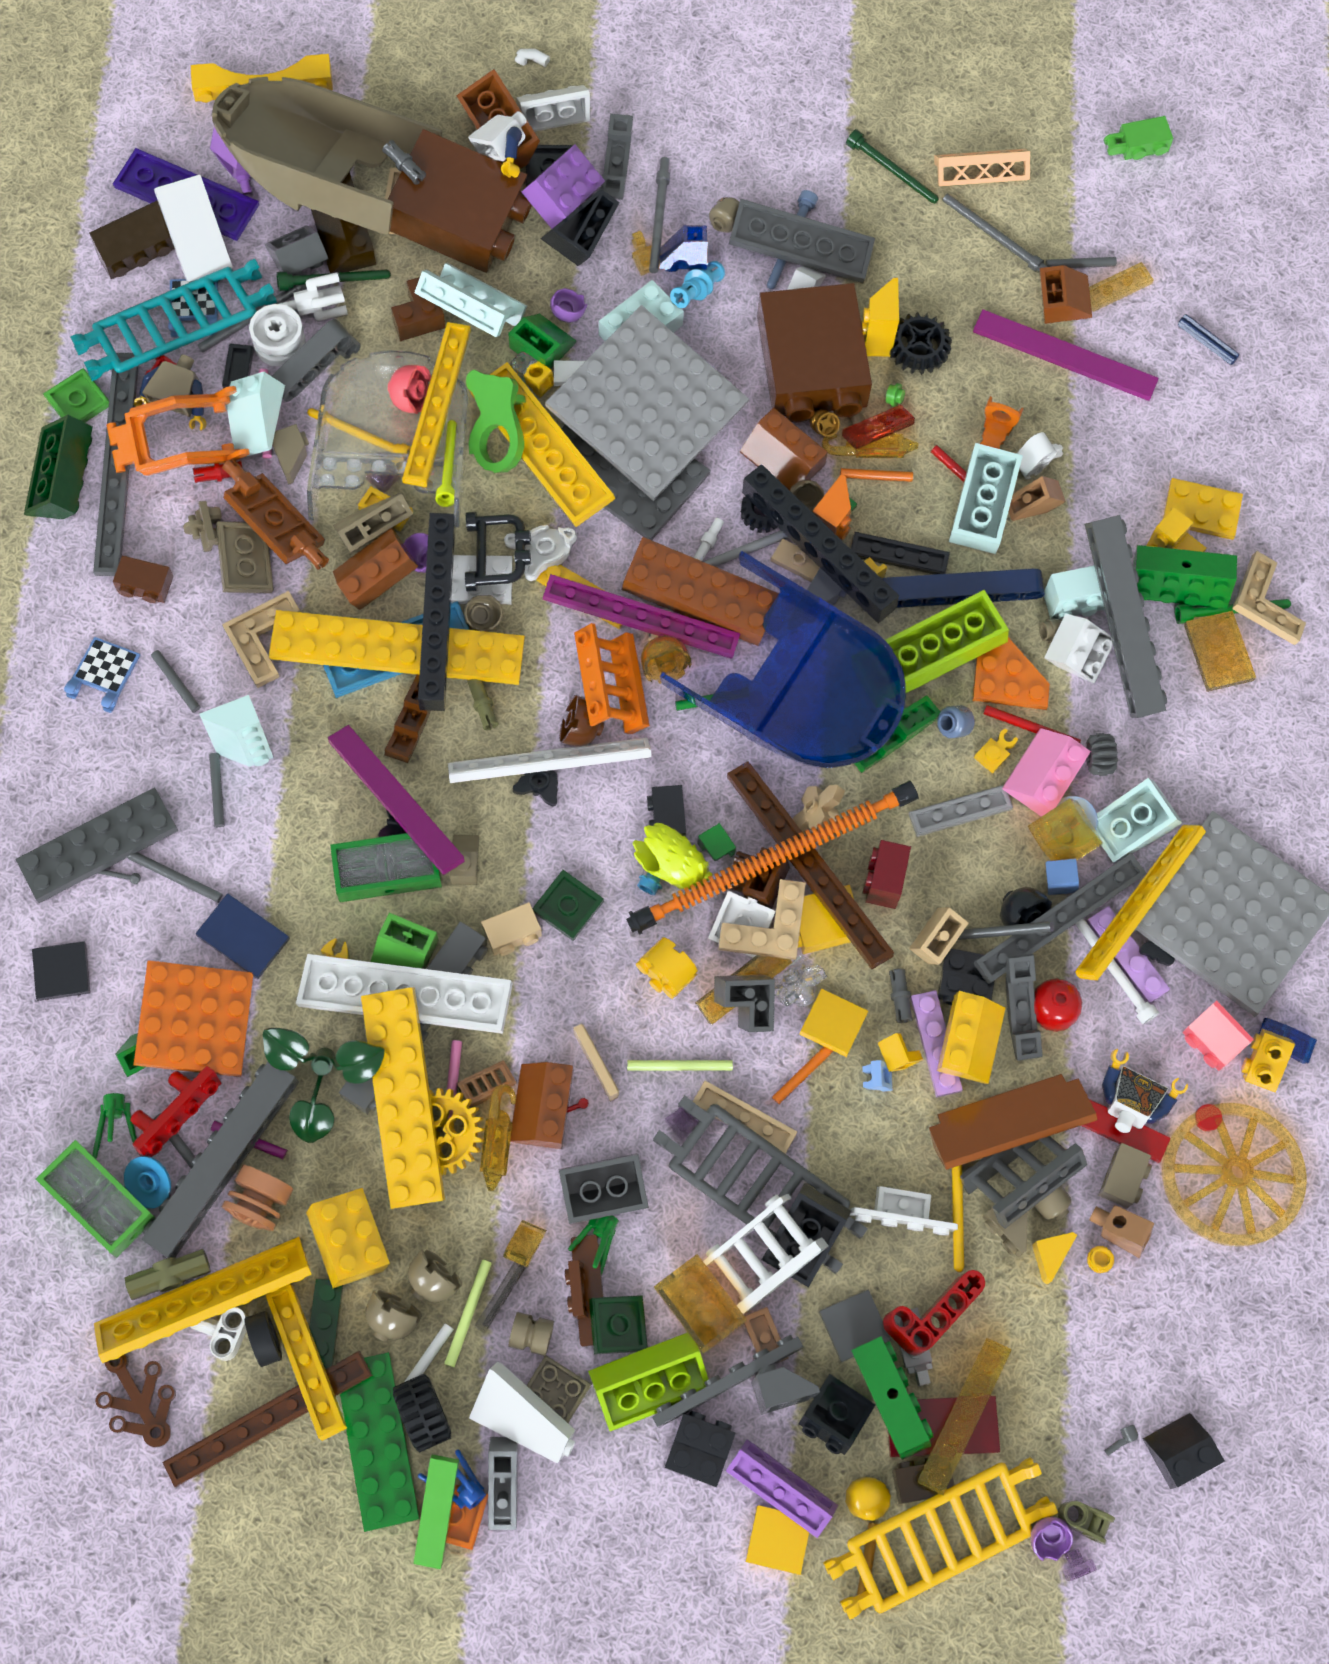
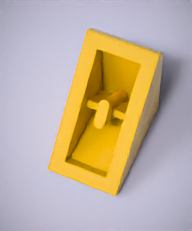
(1051, 1253)

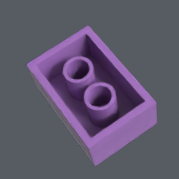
(563, 186)

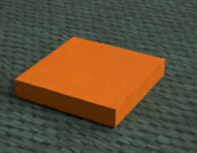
(465, 1523)

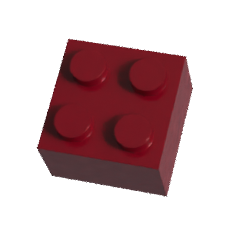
(888, 874)

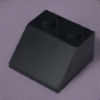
(1183, 1451)

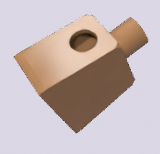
(1134, 1231)

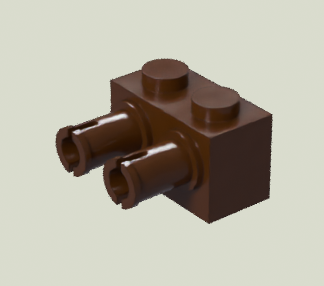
(763, 886)

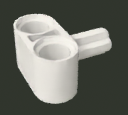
(1038, 454)
(221, 1331)

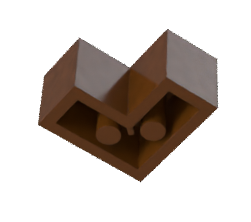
(417, 316)

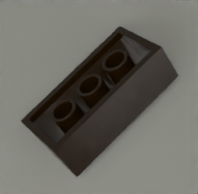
(132, 240)
(344, 242)

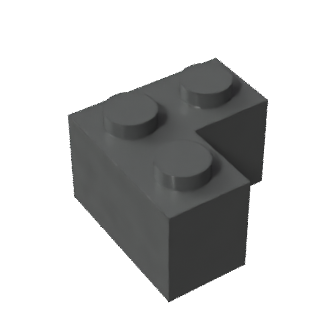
(753, 997)

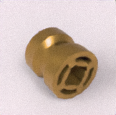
(829, 425)

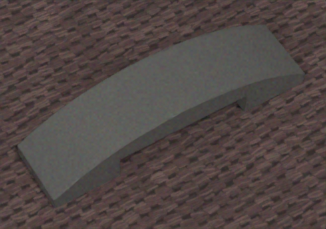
(617, 155)
(1020, 1007)

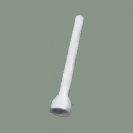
(1144, 1010)

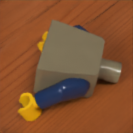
(170, 381)

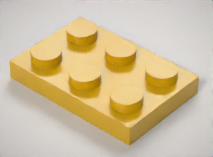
(1210, 508)

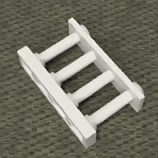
(788, 1264)

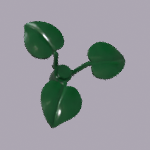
(356, 1058)

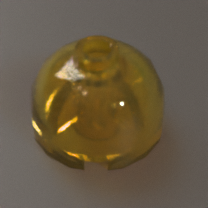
(665, 655)

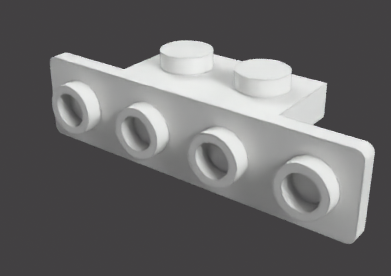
(903, 1207)

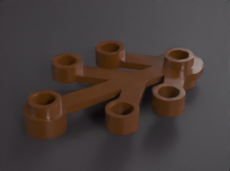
(140, 1403)

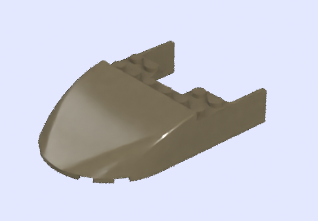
(306, 141)

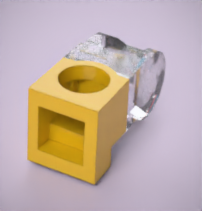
(533, 373)

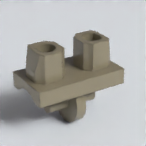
(201, 525)

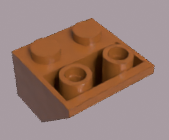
(1064, 294)

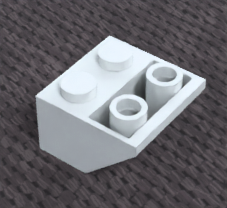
(1079, 647)

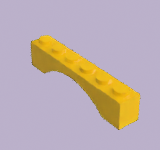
(210, 79)

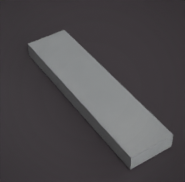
(960, 811)

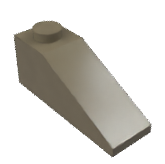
(372, 521)

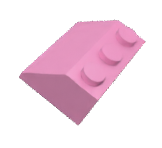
(1046, 771)

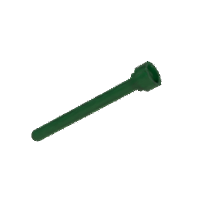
(857, 141)
(286, 281)

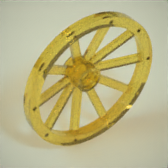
(1255, 1116)

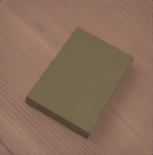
(243, 559)

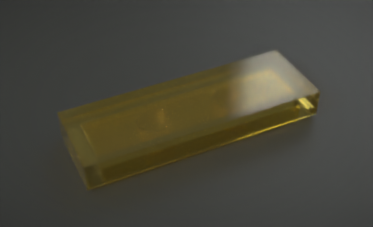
(1119, 286)

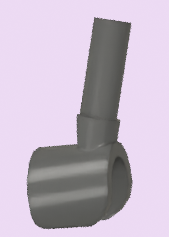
(1129, 1435)

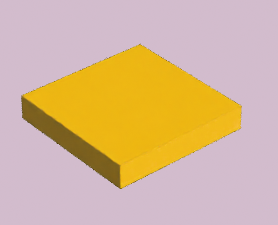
(833, 1022)
(777, 1541)

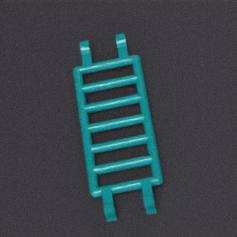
(112, 361)

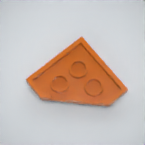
(1009, 679)

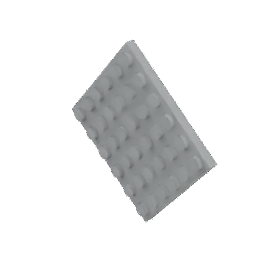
(647, 402)
(1236, 915)

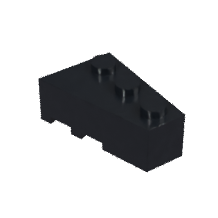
(583, 228)

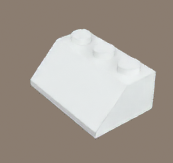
(556, 107)

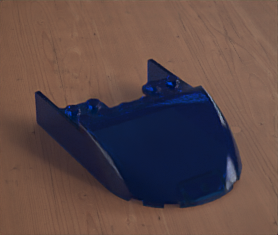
(824, 690)

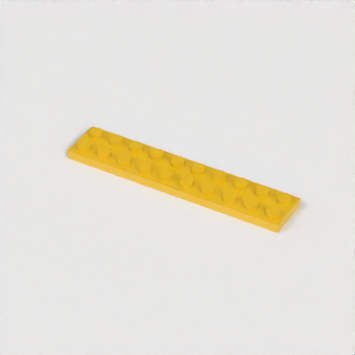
(392, 646)

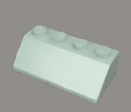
(237, 732)

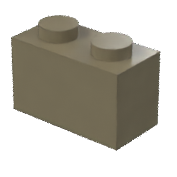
(1125, 1176)

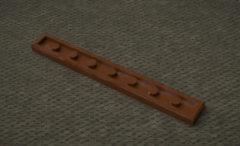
(259, 1423)

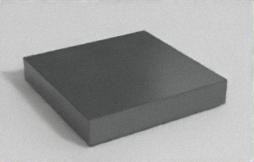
(853, 1324)

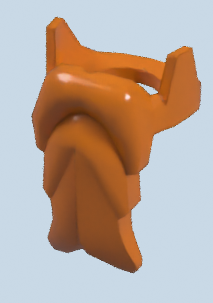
(998, 424)

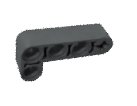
(315, 357)

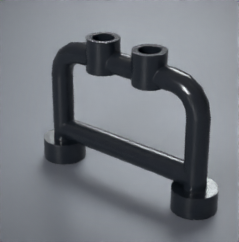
(522, 557)

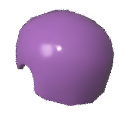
(567, 305)
(417, 547)
(1051, 1538)

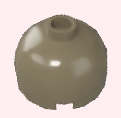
(431, 1279)
(390, 1317)

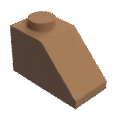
(1036, 498)

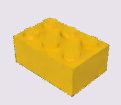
(347, 1237)

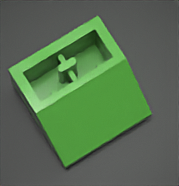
(404, 943)

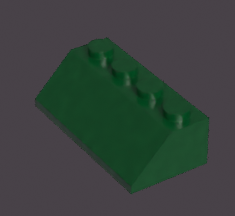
(59, 469)

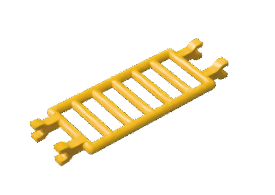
(837, 1566)

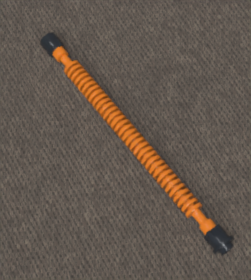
(647, 917)

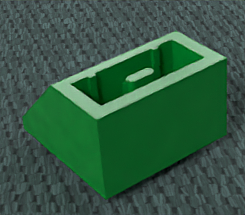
(540, 339)

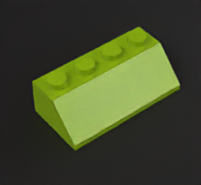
(648, 1379)

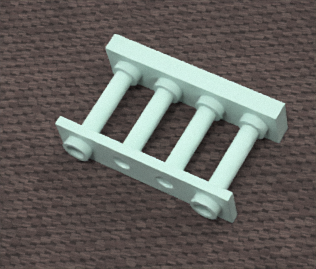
(470, 299)

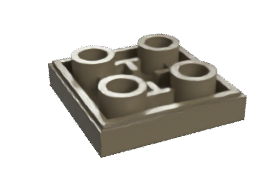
(558, 1387)

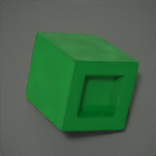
(716, 842)

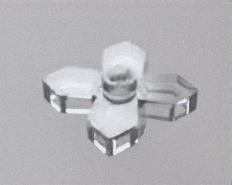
(798, 981)

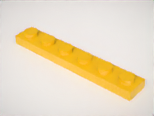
(306, 1362)

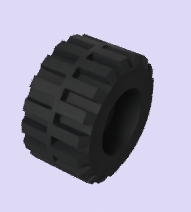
(421, 1413)

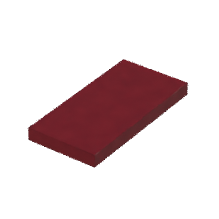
(937, 1410)

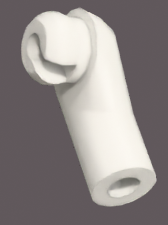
(531, 54)

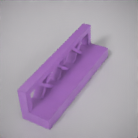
(782, 1488)

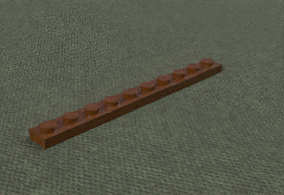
(811, 867)

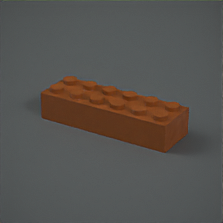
(698, 590)

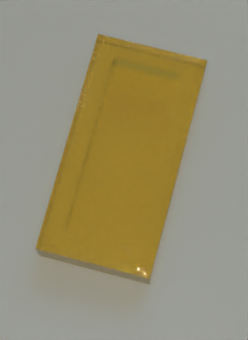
(524, 1243)

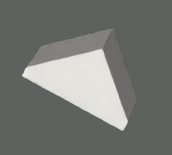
(805, 278)

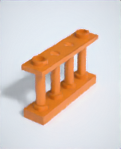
(627, 677)

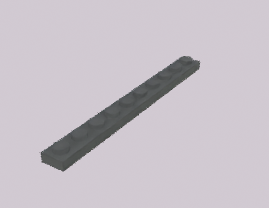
(114, 485)

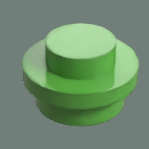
(895, 395)

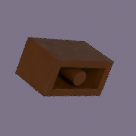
(142, 579)

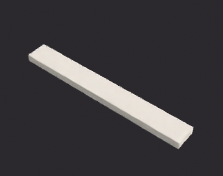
(549, 760)

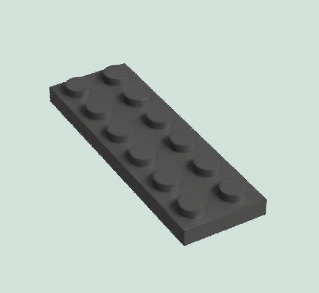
(802, 241)
(96, 845)

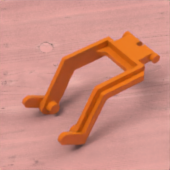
(133, 441)

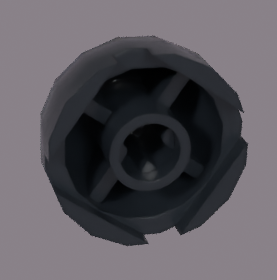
(1023, 906)

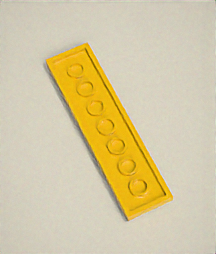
(555, 458)
(403, 1099)
(201, 1299)

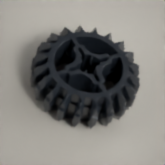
(919, 352)

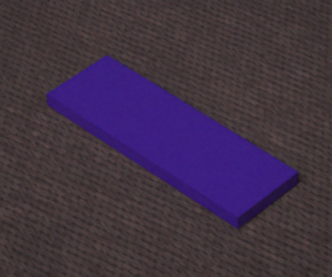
(146, 172)

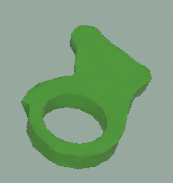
(496, 403)

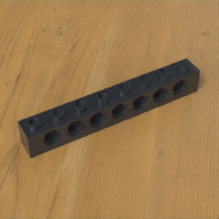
(820, 543)
(437, 612)

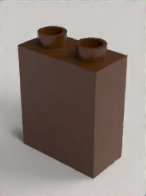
(460, 203)
(814, 351)

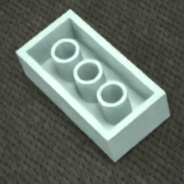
(985, 498)

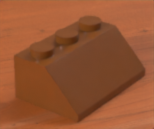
(784, 450)
(374, 569)
(542, 1104)

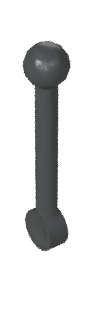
(134, 878)

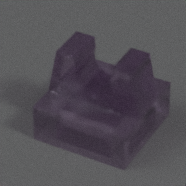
(681, 1122)
(1077, 1566)

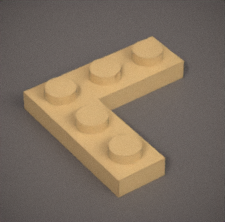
(1253, 605)
(244, 634)
(776, 942)

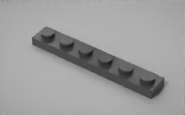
(717, 1386)

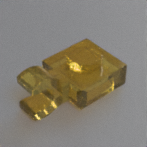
(642, 254)

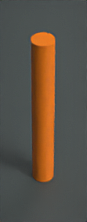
(877, 474)
(801, 1075)

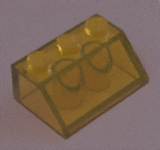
(700, 1304)

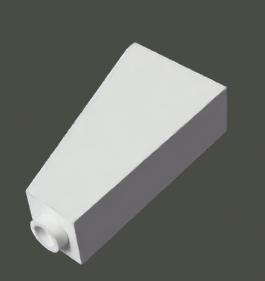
(521, 1415)

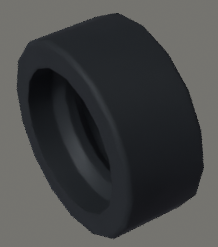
(263, 1339)

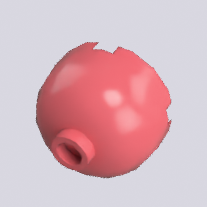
(409, 387)

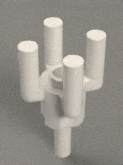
(312, 301)

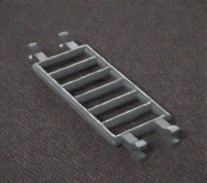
(756, 1142)

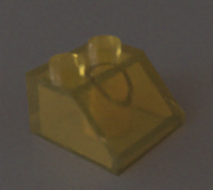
(1065, 832)

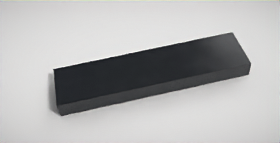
(900, 553)

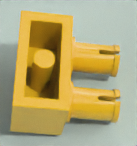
(1267, 1060)

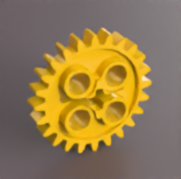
(462, 1143)

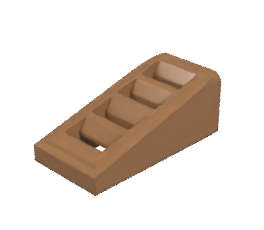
(482, 1075)

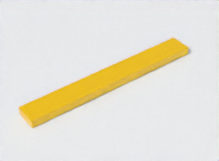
(436, 405)
(1140, 902)

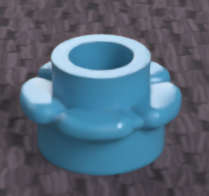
(649, 884)

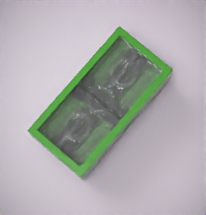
(95, 1198)

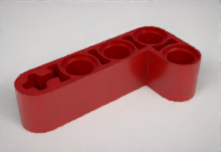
(940, 1309)

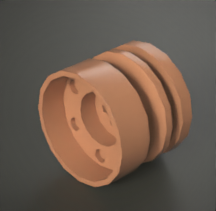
(257, 1198)

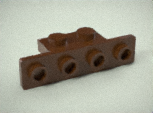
(584, 1284)

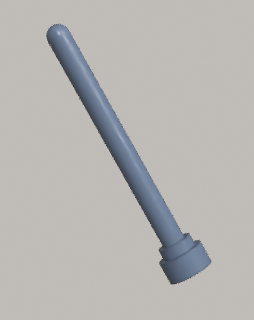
(807, 201)

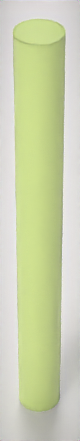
(679, 1065)
(468, 1313)

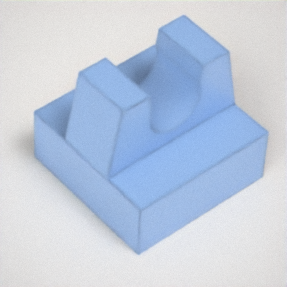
(881, 1077)

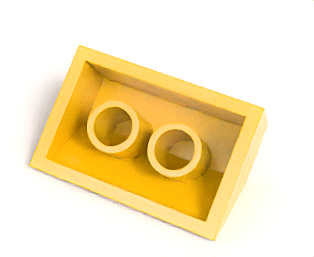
(881, 320)
(971, 1037)

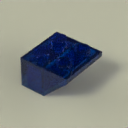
(685, 249)

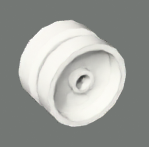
(276, 334)

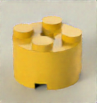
(667, 968)

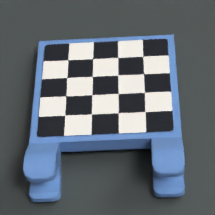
(183, 310)
(105, 669)

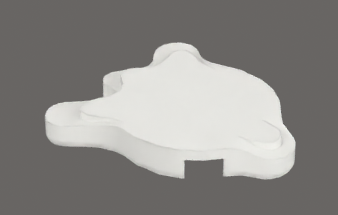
(547, 548)

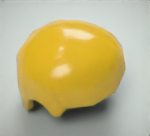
(868, 1498)

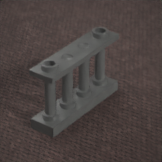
(1027, 1192)

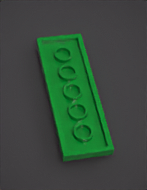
(379, 1449)

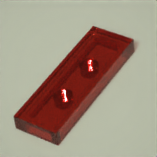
(878, 426)

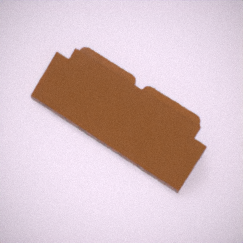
(1010, 1120)

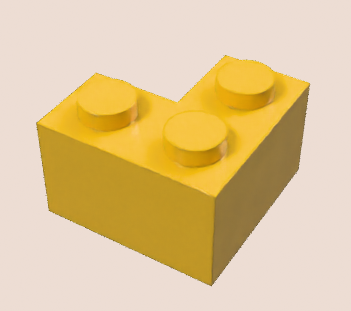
(1173, 533)

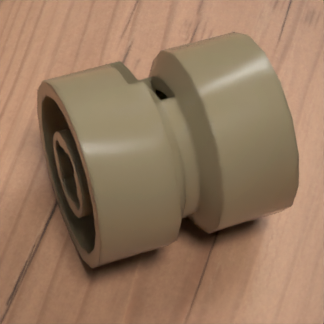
(531, 1333)

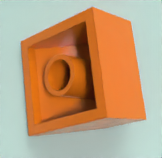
(835, 508)

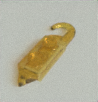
(888, 447)
(496, 1138)

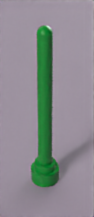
(1186, 613)

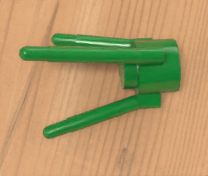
(112, 1108)
(605, 1230)

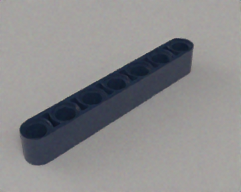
(956, 587)

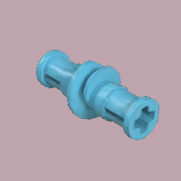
(697, 284)

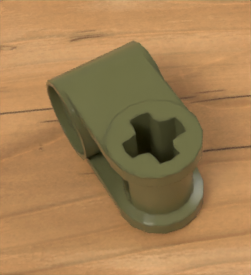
(1090, 1522)

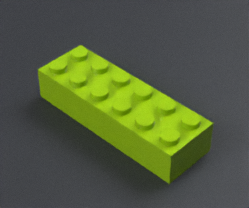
(948, 639)

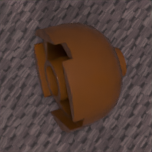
(577, 729)

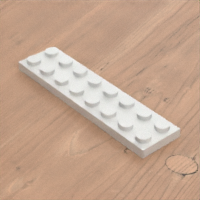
(440, 995)

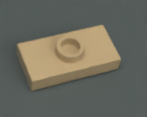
(794, 560)

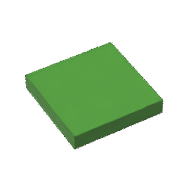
(77, 397)

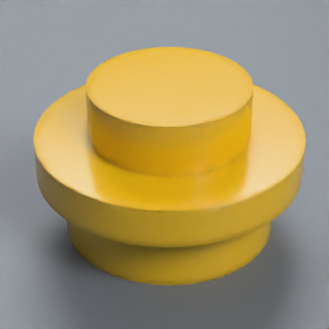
(1100, 1259)

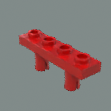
(184, 1106)

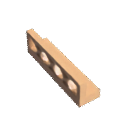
(983, 157)

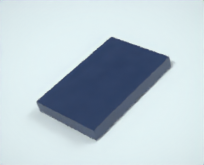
(242, 936)

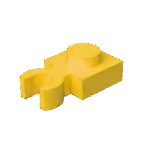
(994, 753)

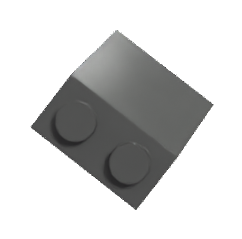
(297, 251)

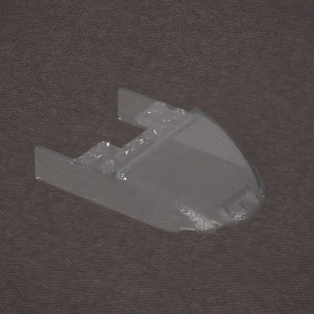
(359, 406)

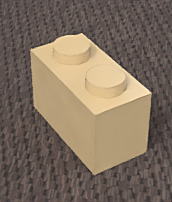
(512, 929)
(938, 935)

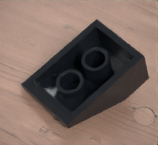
(817, 1218)

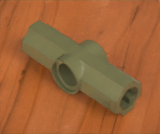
(167, 1274)

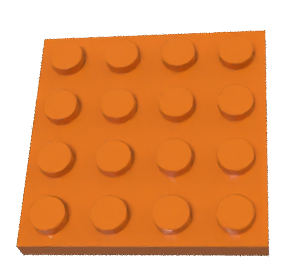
(193, 1018)

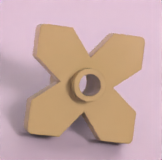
(818, 806)

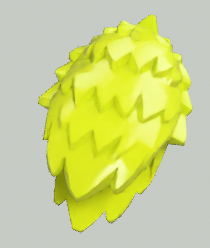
(671, 857)

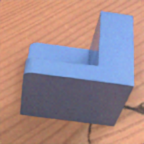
(1062, 876)

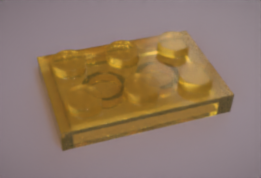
(1219, 651)

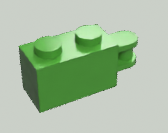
(1140, 139)

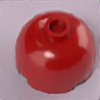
(1057, 1004)

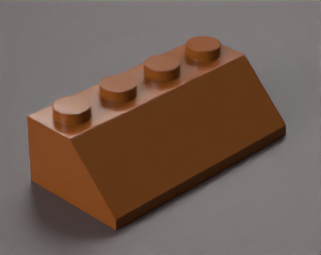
(491, 98)

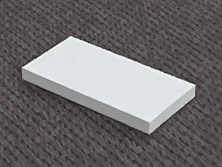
(193, 227)

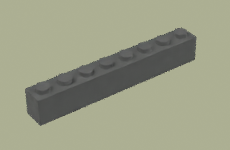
(1125, 616)
(455, 956)
(219, 1161)

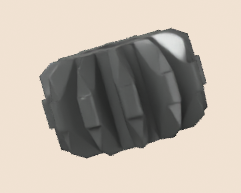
(1103, 754)

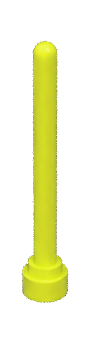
(445, 492)

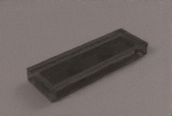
(499, 1297)

